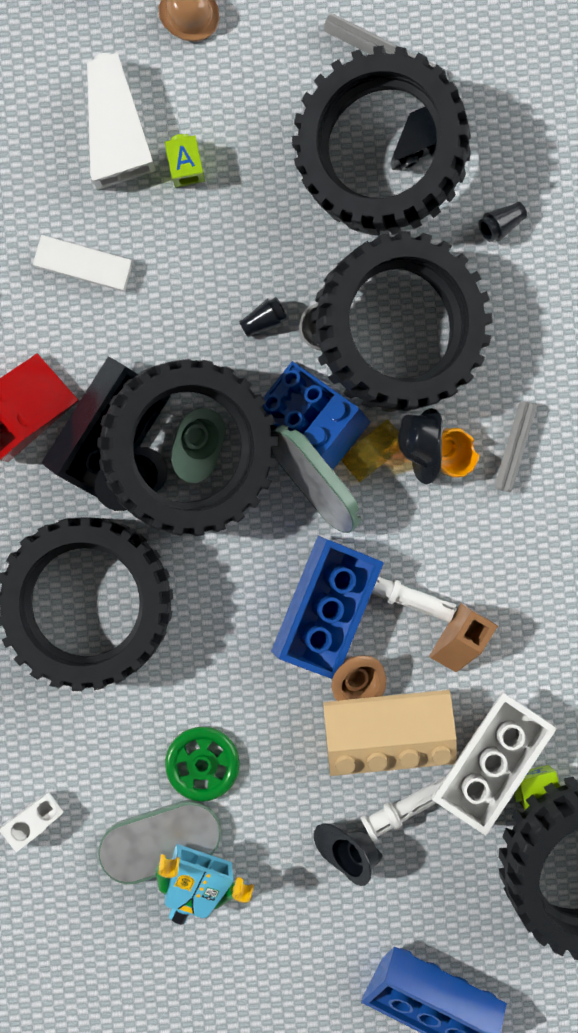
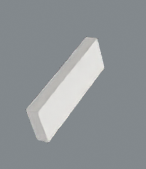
(82, 263)

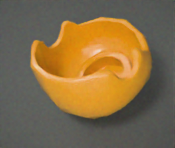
(457, 453)

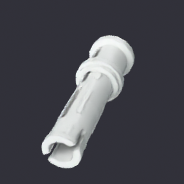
(393, 815)

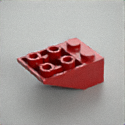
(29, 404)

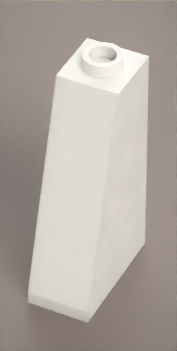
(115, 131)

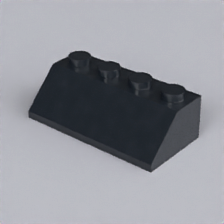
(75, 450)

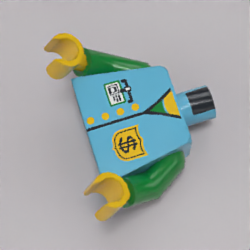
(197, 883)

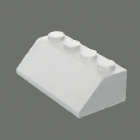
(494, 763)

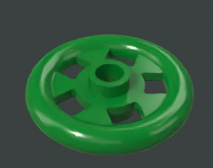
(185, 784)

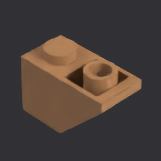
(463, 638)

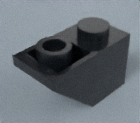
(416, 140)

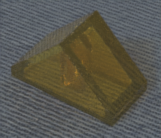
(372, 451)

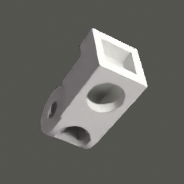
(31, 821)

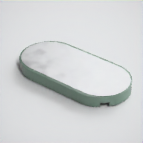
(316, 479)
(134, 845)

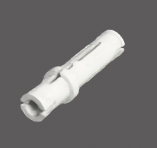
(414, 599)

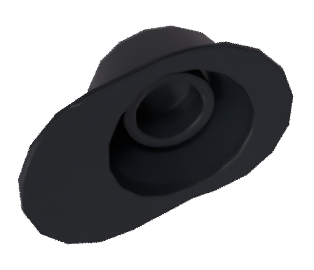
(422, 443)
(151, 468)
(348, 852)

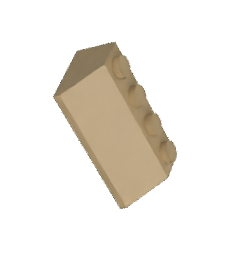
(390, 732)

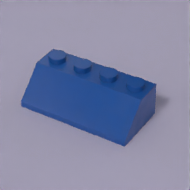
(326, 607)
(431, 999)

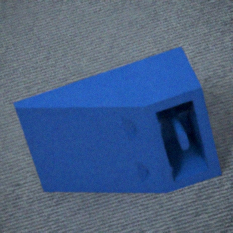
(315, 411)

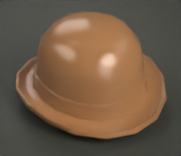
(189, 18)
(359, 678)

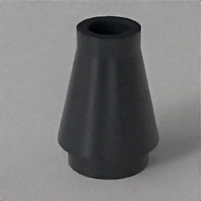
(500, 222)
(265, 317)

